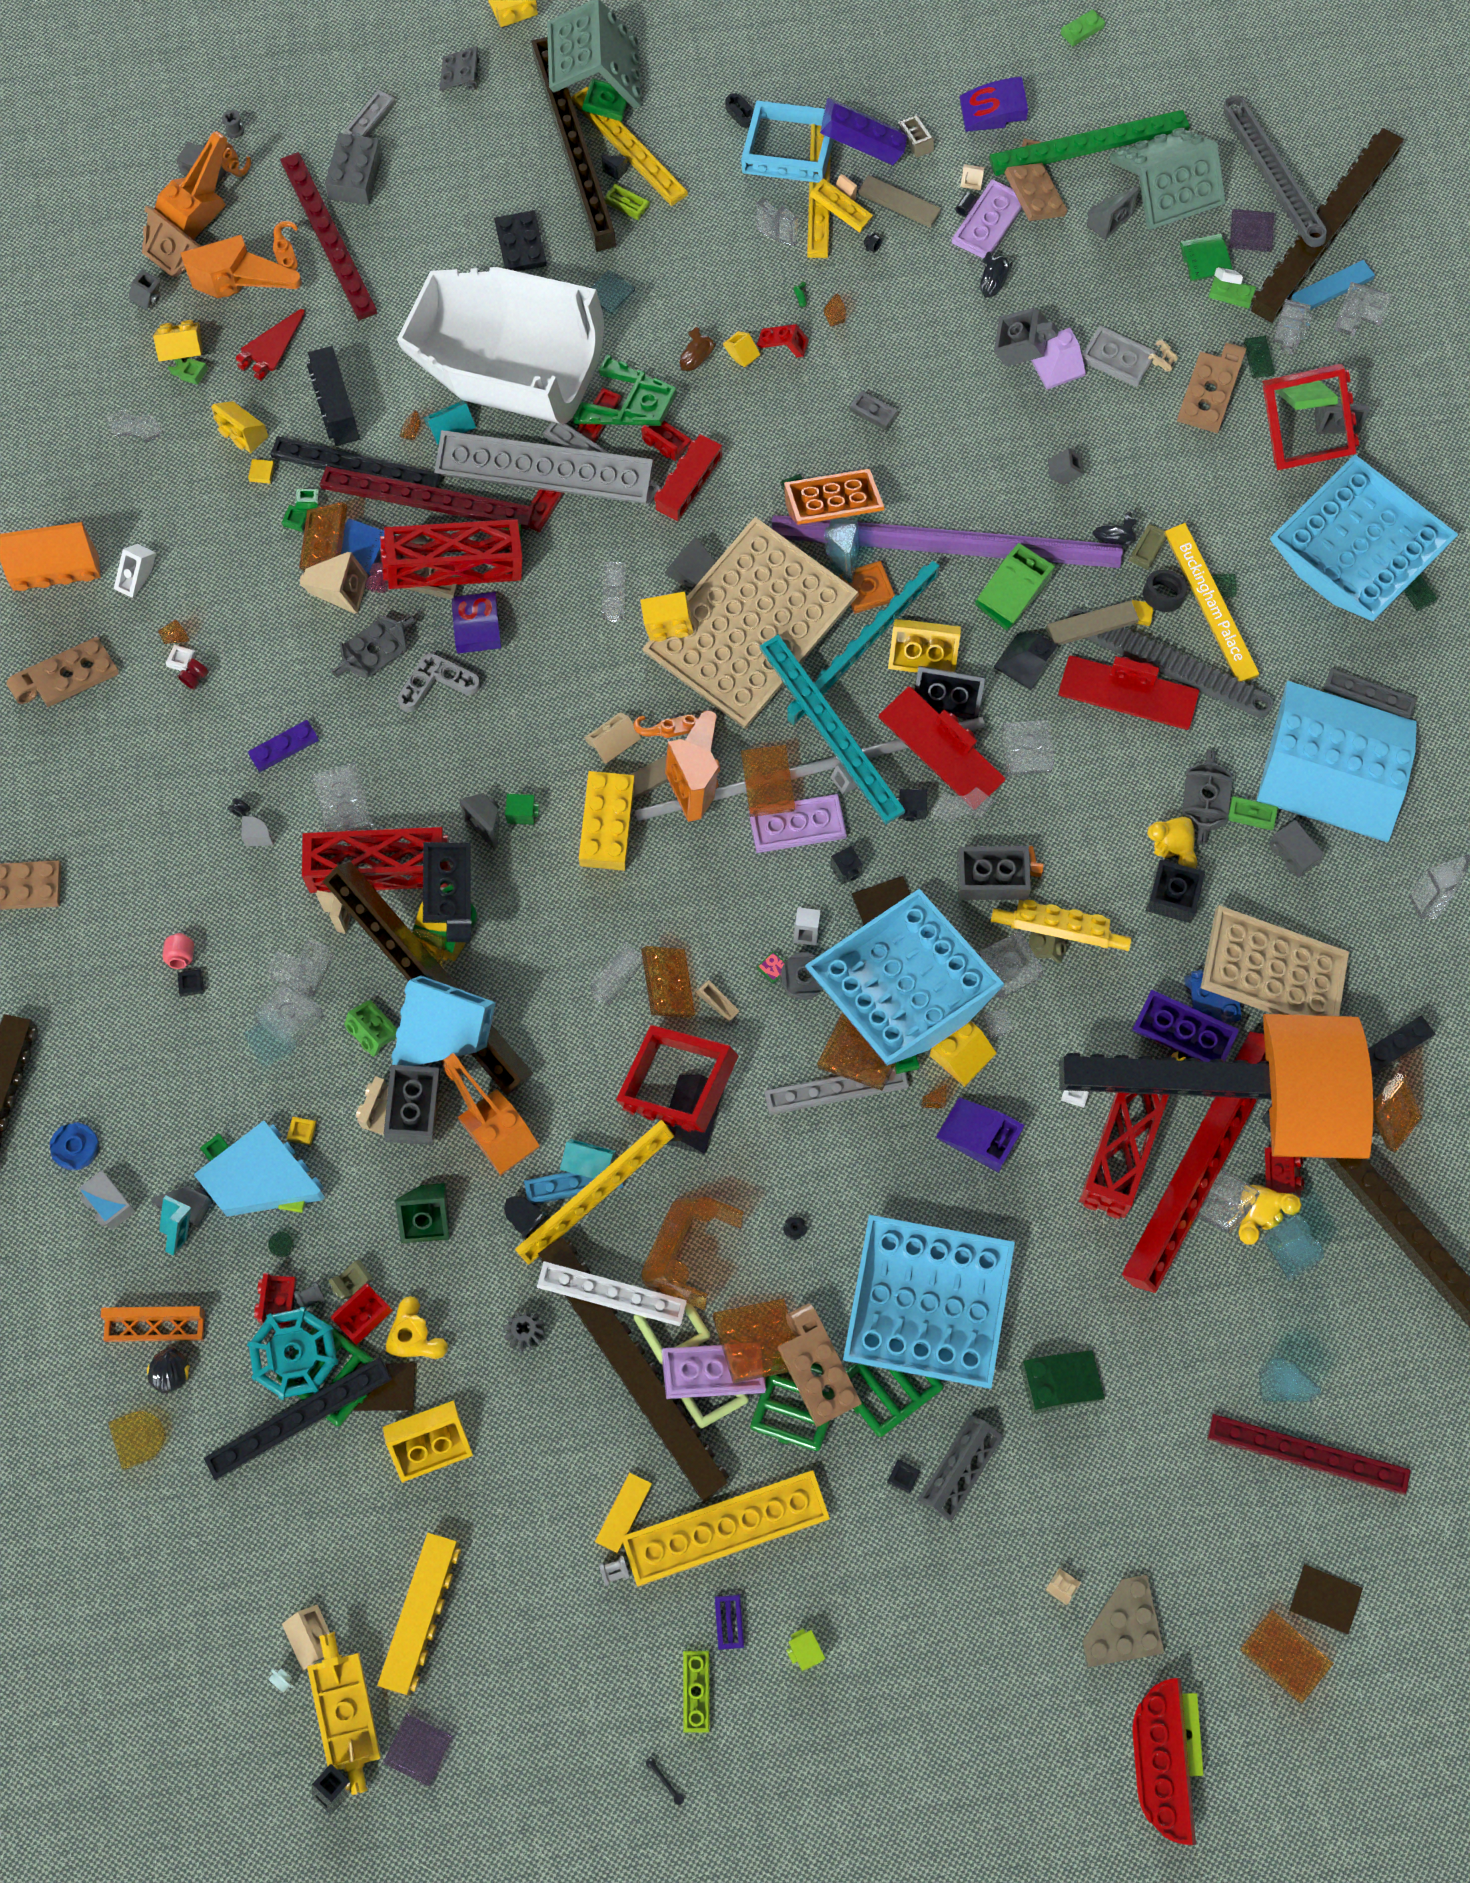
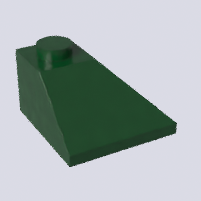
(423, 1214)

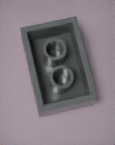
(353, 169)
(993, 873)
(412, 1105)

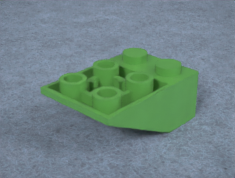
(1016, 583)

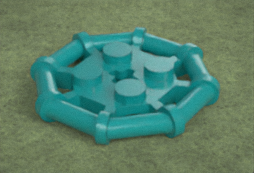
(304, 1361)

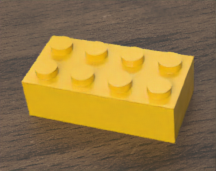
(606, 820)

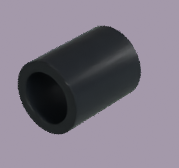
(965, 204)

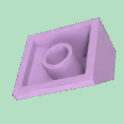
(1061, 360)

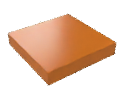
(872, 587)

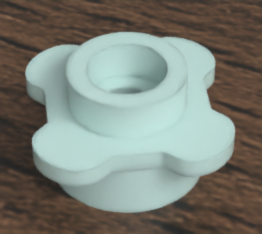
(281, 1679)

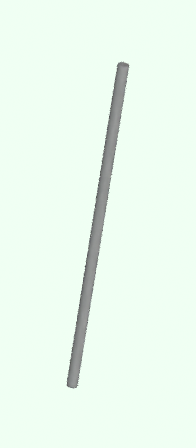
(796, 772)

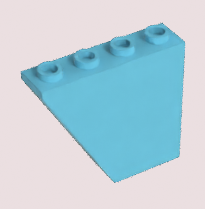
(440, 1023)
(258, 1174)

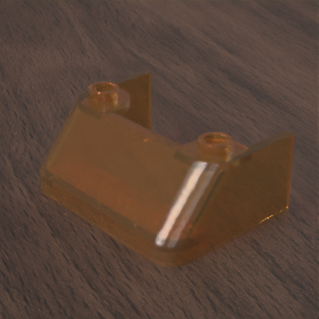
(661, 1269)

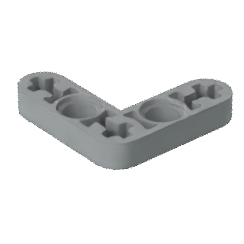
(435, 673)

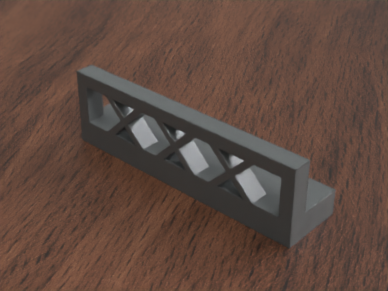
(958, 1464)

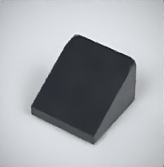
(614, 165)

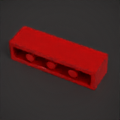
(688, 477)

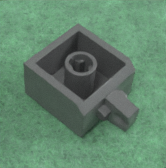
(1023, 336)

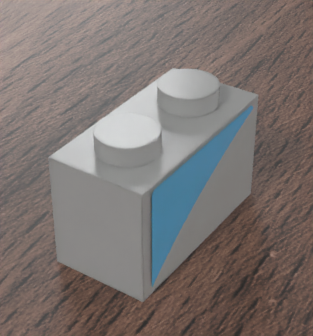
(106, 1200)

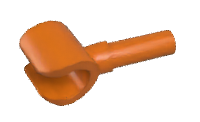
(1035, 868)

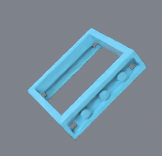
(785, 167)

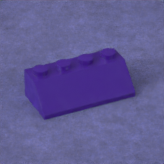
(862, 132)
(1184, 1028)

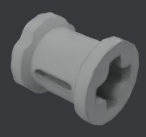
(610, 1577)

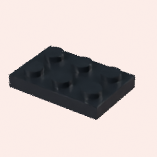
(520, 241)

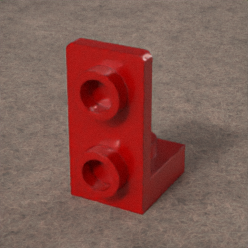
(786, 335)

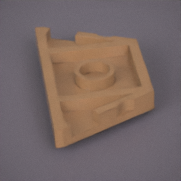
(165, 242)

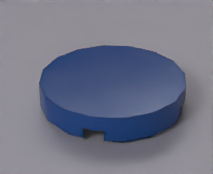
(74, 1146)

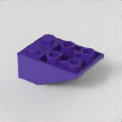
(980, 1133)

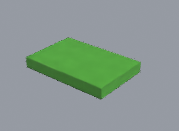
(1308, 395)

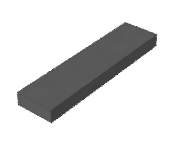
(1369, 693)

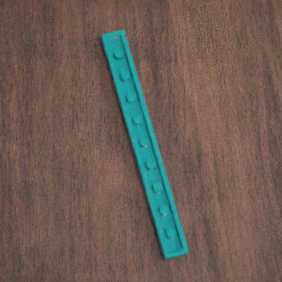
(869, 635)
(832, 729)

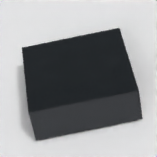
(190, 982)
(903, 1476)

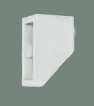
(134, 569)

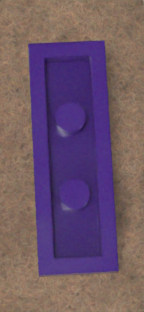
(283, 746)

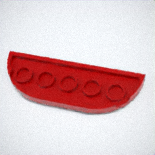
(1164, 1762)

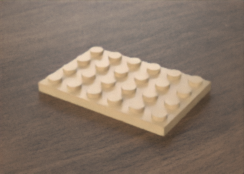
(1273, 967)

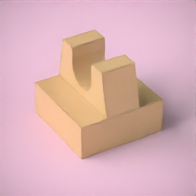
(972, 177)
(1062, 1586)

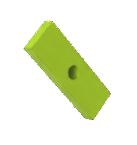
(696, 1709)
(1192, 1725)

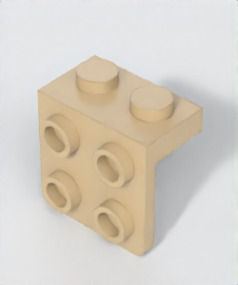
(372, 1114)

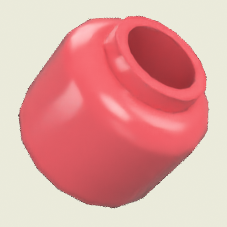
(178, 951)

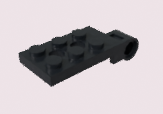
(451, 907)

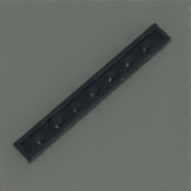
(320, 457)
(298, 1418)

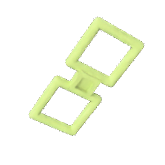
(703, 1335)

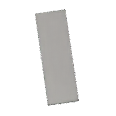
(371, 114)

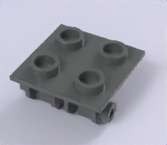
(460, 69)

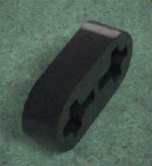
(737, 112)

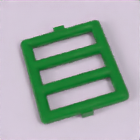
(358, 1355)
(897, 1415)
(783, 1436)

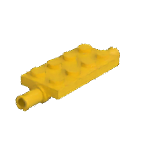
(1062, 923)
(344, 1712)

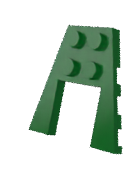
(645, 404)

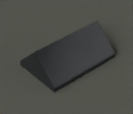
(950, 691)
(684, 1099)

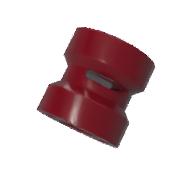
(193, 674)

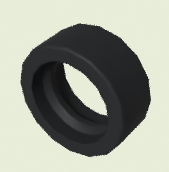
(1169, 579)

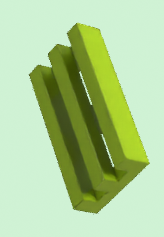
(624, 204)

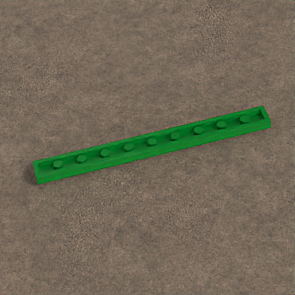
(1089, 142)

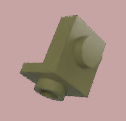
(1047, 946)
(350, 1280)

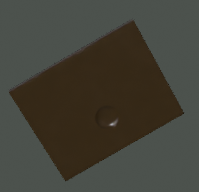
(879, 898)
(394, 1395)
(1325, 1599)

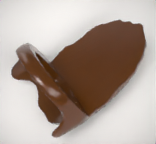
(696, 351)

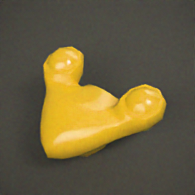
(1173, 839)
(1267, 1213)
(410, 1334)

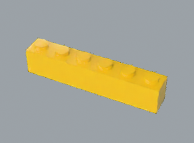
(418, 1615)

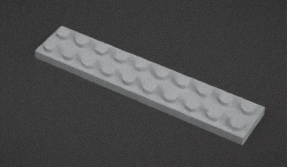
(544, 467)

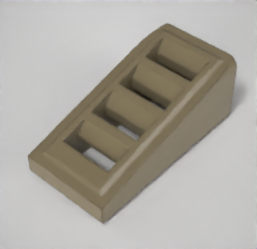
(917, 137)

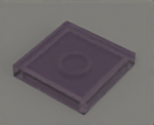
(1251, 230)
(418, 1750)

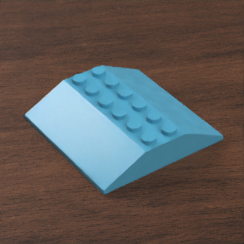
(1361, 540)
(1338, 761)
(906, 979)
(929, 1301)

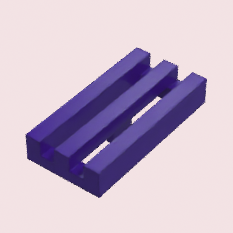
(727, 1599)

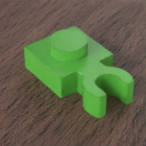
(190, 371)

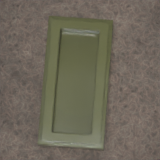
(1148, 547)

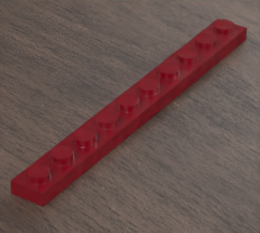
(328, 236)
(424, 497)

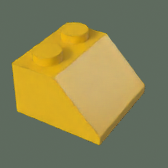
(964, 1053)

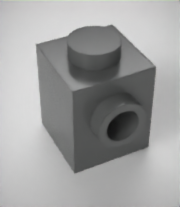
(144, 289)
(1065, 466)

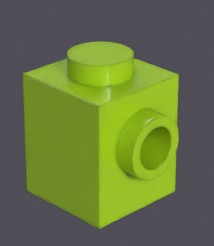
(804, 1650)

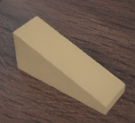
(717, 1000)

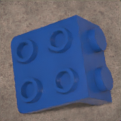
(1211, 1003)

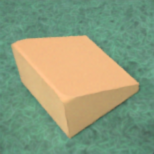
(846, 186)

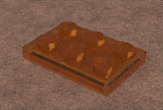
(323, 534)
(767, 780)
(668, 982)
(1396, 1112)
(1286, 1656)

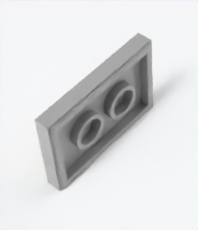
(1118, 356)

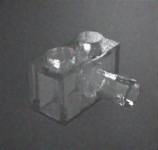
(1292, 325)

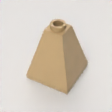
(337, 581)

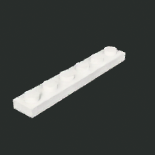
(611, 1293)

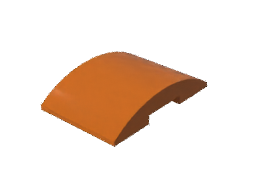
(1319, 1086)

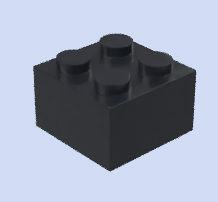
(1175, 891)

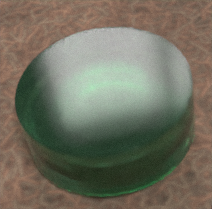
(281, 1244)

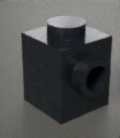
(914, 803)
(846, 865)

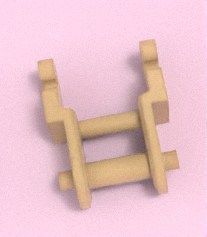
(1165, 348)

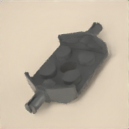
(384, 633)
(1207, 812)

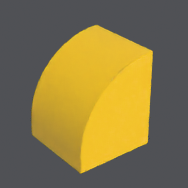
(742, 348)

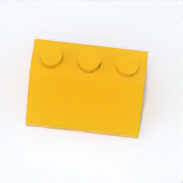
(923, 645)
(427, 1441)

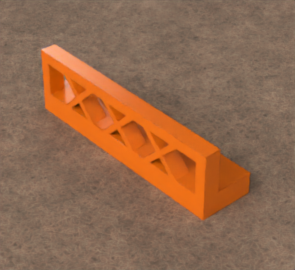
(149, 1315)

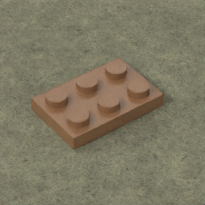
(1035, 192)
(30, 884)

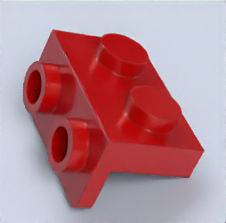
(666, 439)
(275, 1297)
(361, 1313)

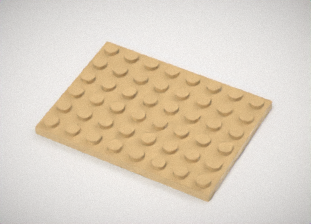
(745, 599)

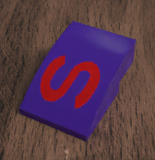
(994, 105)
(476, 622)

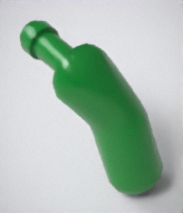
(800, 294)

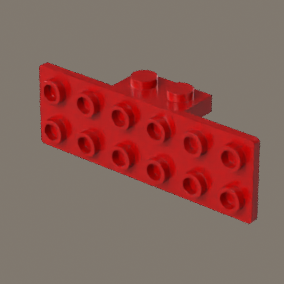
(1129, 689)
(941, 744)

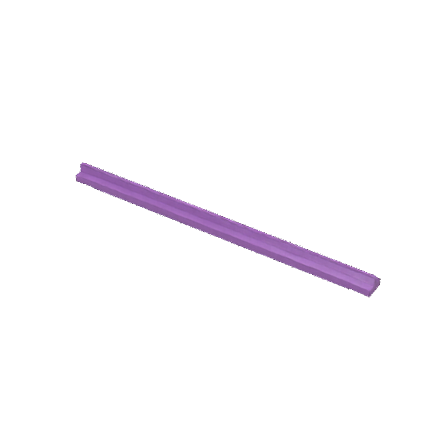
(959, 542)

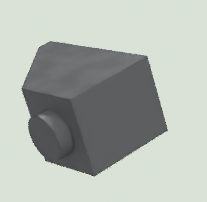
(196, 1199)

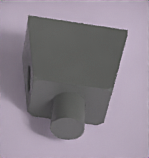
(691, 565)

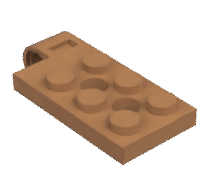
(1211, 370)
(47, 677)
(811, 1347)

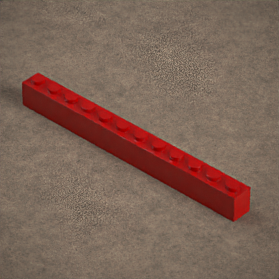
(1192, 1181)

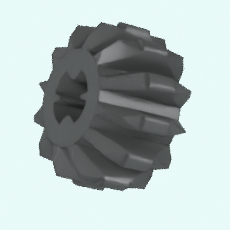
(524, 1339)

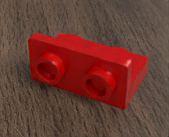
(1283, 1173)

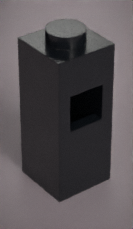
(330, 1789)

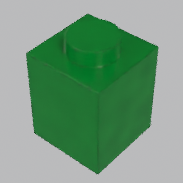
(521, 809)

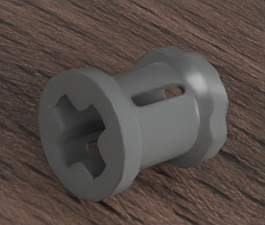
(232, 121)
(310, 1296)

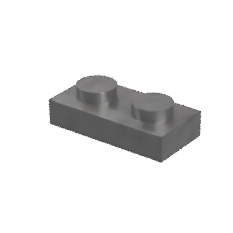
(873, 410)

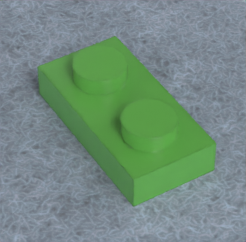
(1082, 27)
(1232, 293)
(1252, 813)

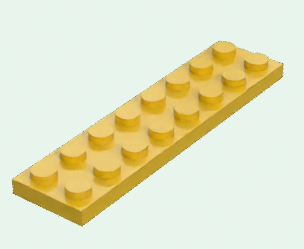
(725, 1528)

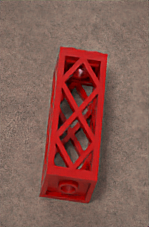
(475, 554)
(364, 843)
(1110, 1198)

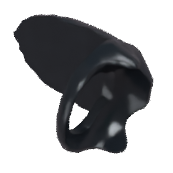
(994, 274)
(1117, 534)
(524, 1215)

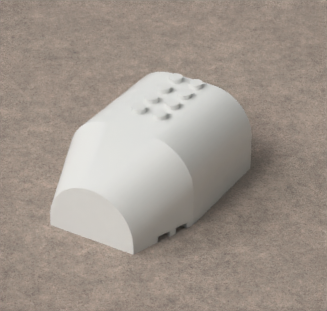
(507, 339)

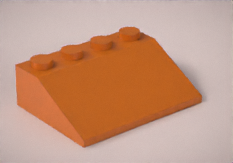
(832, 497)
(48, 556)

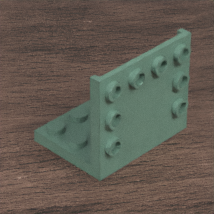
(593, 42)
(1176, 175)

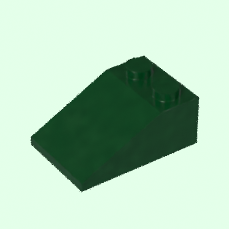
(1061, 1381)

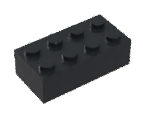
(332, 396)

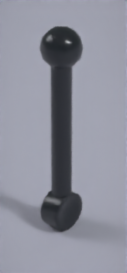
(678, 1798)

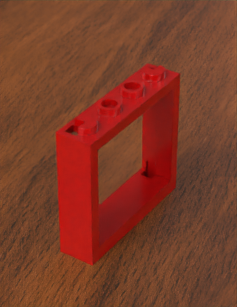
(1273, 420)
(711, 1093)

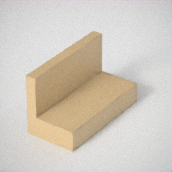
(613, 737)
(338, 913)
(303, 1635)

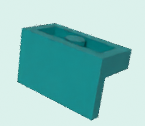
(452, 418)
(586, 1158)
(174, 1223)

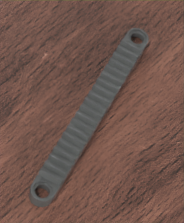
(1274, 171)
(1182, 668)

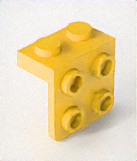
(512, 11)

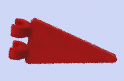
(269, 346)

